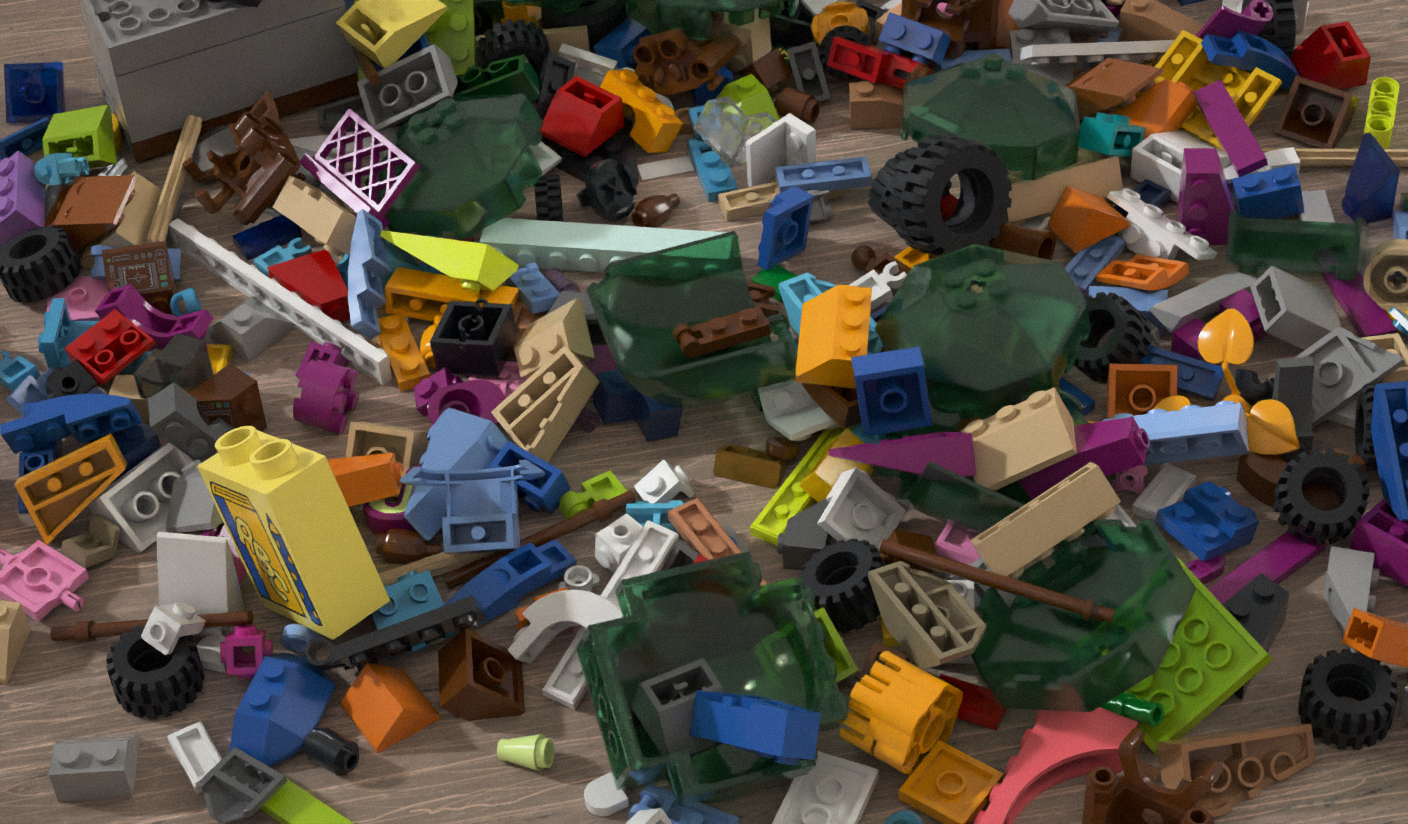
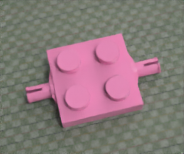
(41, 580)

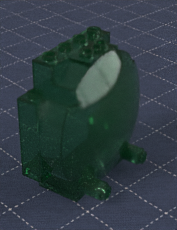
(752, 640)

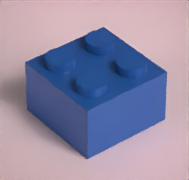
(892, 391)

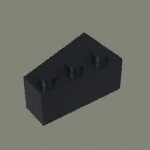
(1261, 611)

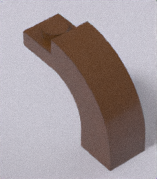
(1261, 473)

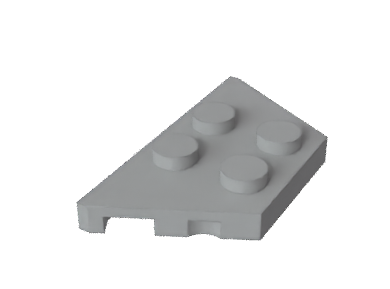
(1342, 368)

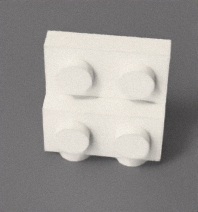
(860, 509)

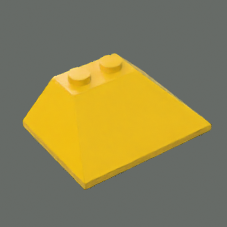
(1189, 64)

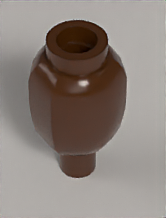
(654, 210)
(404, 546)

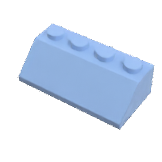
(1193, 432)

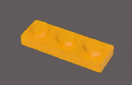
(405, 357)

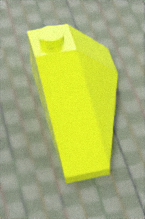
(468, 263)

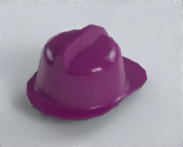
(471, 397)

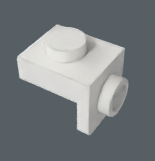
(664, 483)
(170, 623)

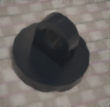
(609, 190)

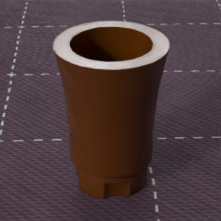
(1025, 241)

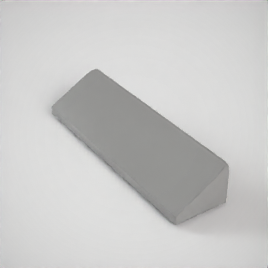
(1200, 300)

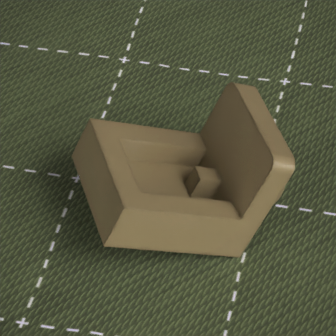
(96, 545)

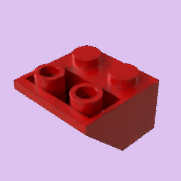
(1333, 57)
(582, 116)
(109, 346)

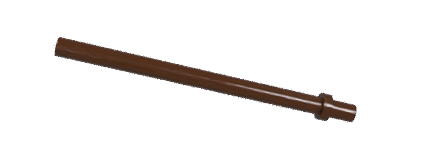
(1087, 609)

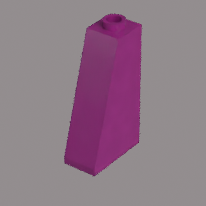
(1109, 444)

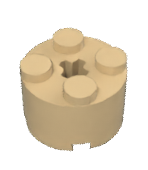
(1380, 275)

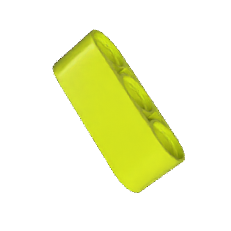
(1382, 110)

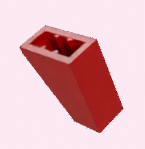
(316, 282)

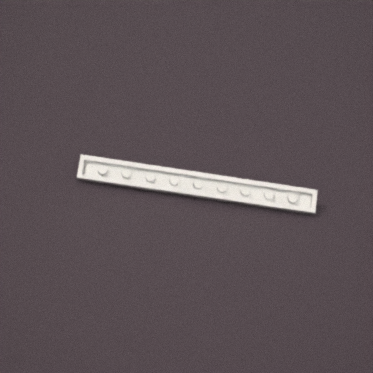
(289, 304)

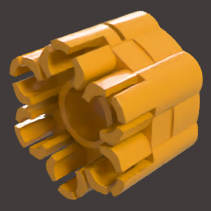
(904, 716)

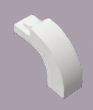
(556, 613)

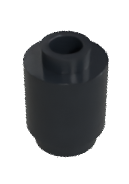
(331, 751)

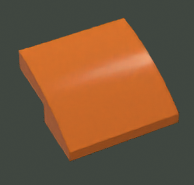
(1144, 272)

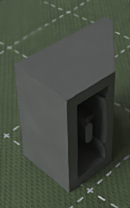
(667, 707)

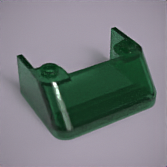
(1297, 245)

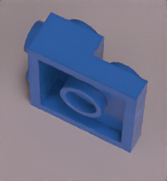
(785, 227)
(1208, 521)

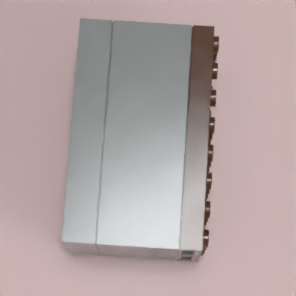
(213, 62)

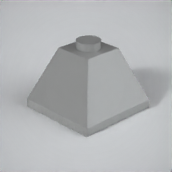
(250, 328)

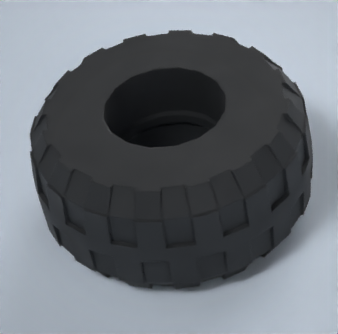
(598, 15)

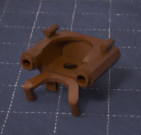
(971, 21)
(677, 64)
(253, 170)
(1139, 799)

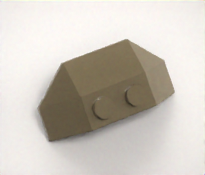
(925, 614)

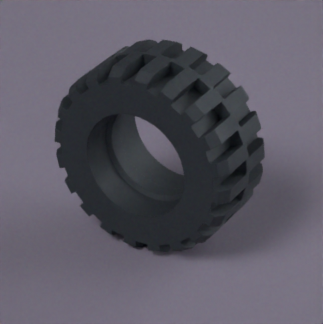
(920, 188)

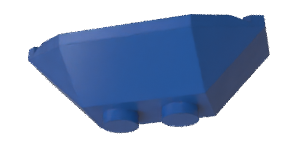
(1390, 443)
(281, 707)

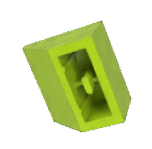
(83, 134)

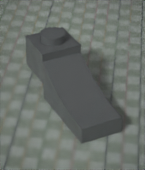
(1294, 389)

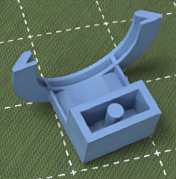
(479, 505)

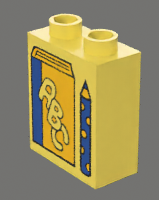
(293, 531)

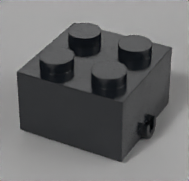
(474, 337)

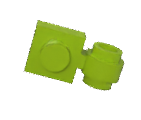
(592, 490)

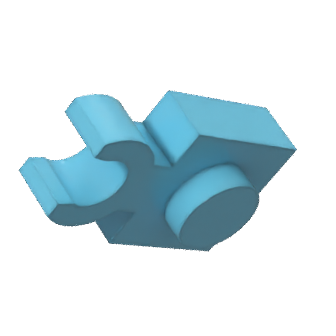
(279, 255)

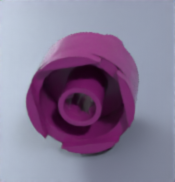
(326, 396)

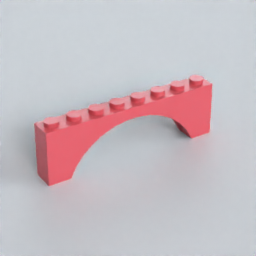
(1055, 751)

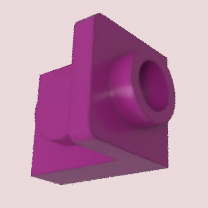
(328, 352)

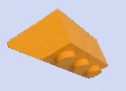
(831, 333)

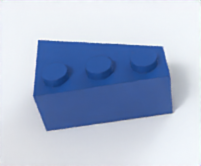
(756, 725)

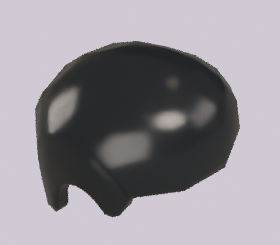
(1251, 388)

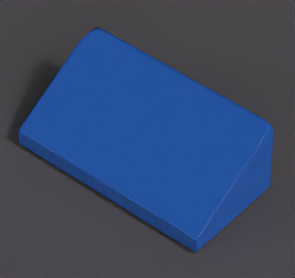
(25, 140)

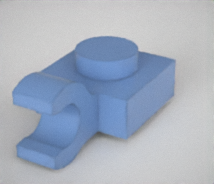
(29, 391)

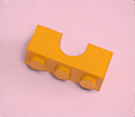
(654, 122)

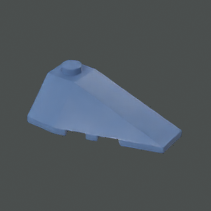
(455, 443)

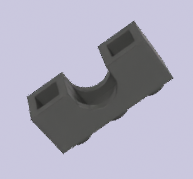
(177, 419)

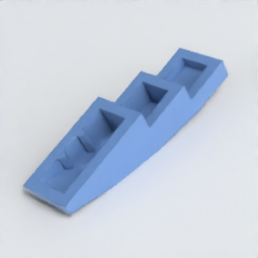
(366, 266)

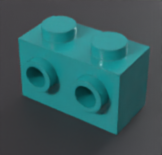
(1110, 134)

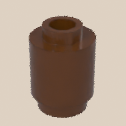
(798, 104)

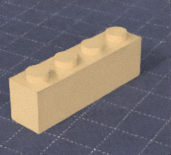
(1046, 521)

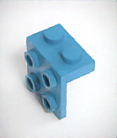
(59, 333)
(408, 598)

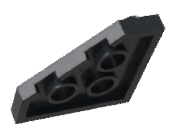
(617, 147)

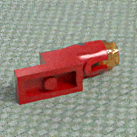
(874, 63)

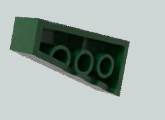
(500, 77)

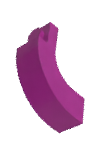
(153, 322)

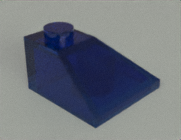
(33, 91)
(1371, 183)

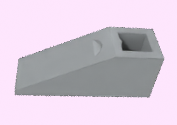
(1348, 584)

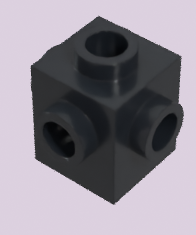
(69, 381)

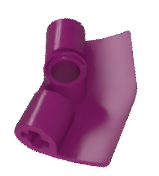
(1227, 22)

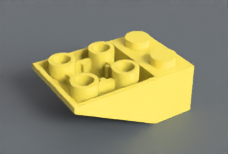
(388, 27)

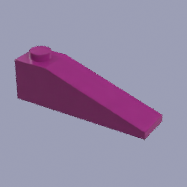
(912, 453)

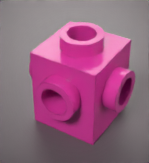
(239, 662)

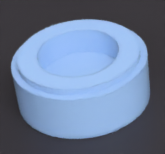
(296, 637)

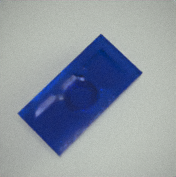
(266, 236)

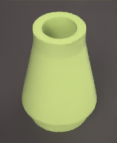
(527, 751)

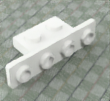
(1155, 234)

